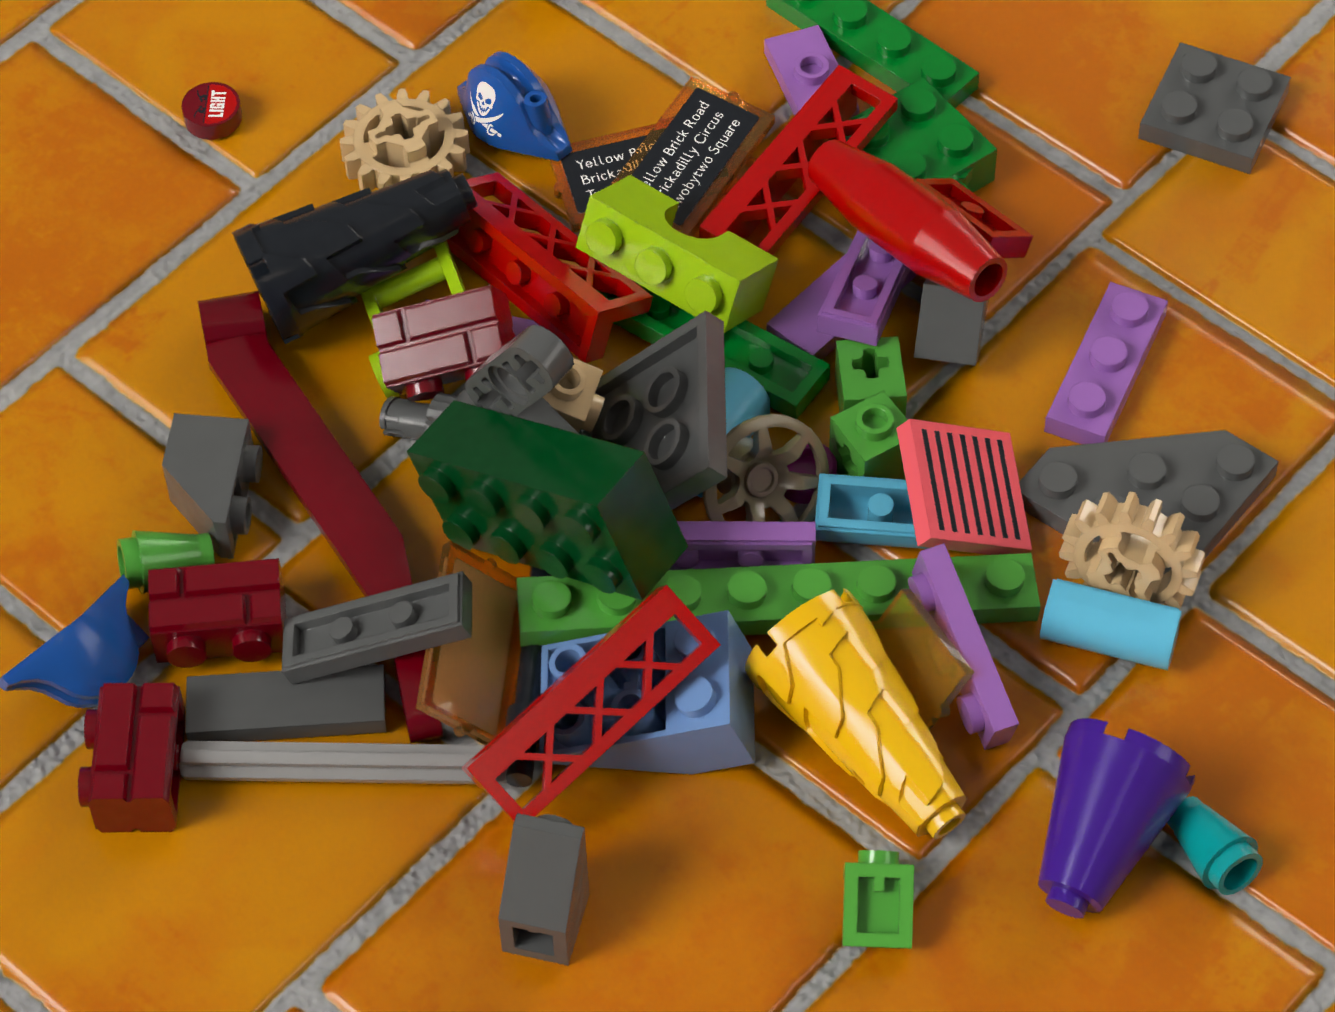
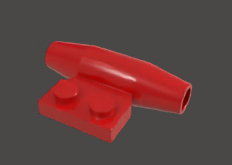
(923, 223)

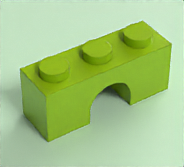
(633, 234)

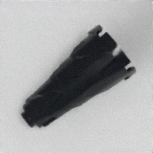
(327, 255)

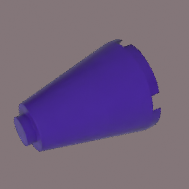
(1106, 812)

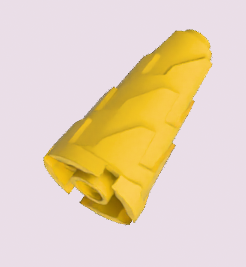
(855, 705)

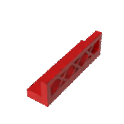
(788, 157)
(534, 280)
(574, 685)

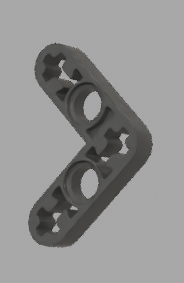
(520, 376)

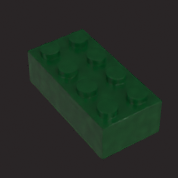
(548, 499)

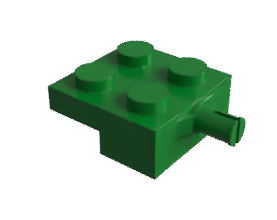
(932, 139)

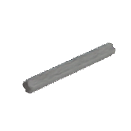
(327, 762)

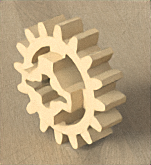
(403, 140)
(1132, 550)

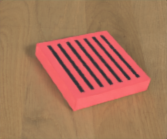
(963, 488)

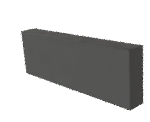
(377, 627)
(272, 708)

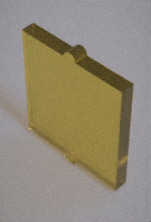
(922, 656)

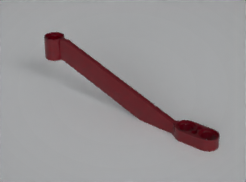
(313, 468)

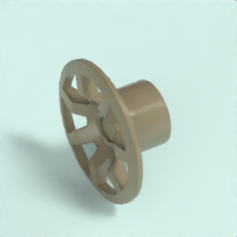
(761, 476)

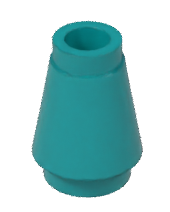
(1216, 847)

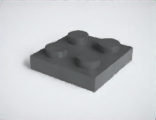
(1214, 108)

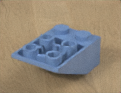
(692, 730)

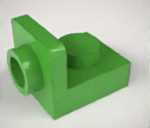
(878, 901)

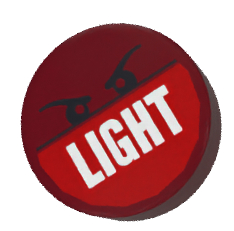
(211, 110)

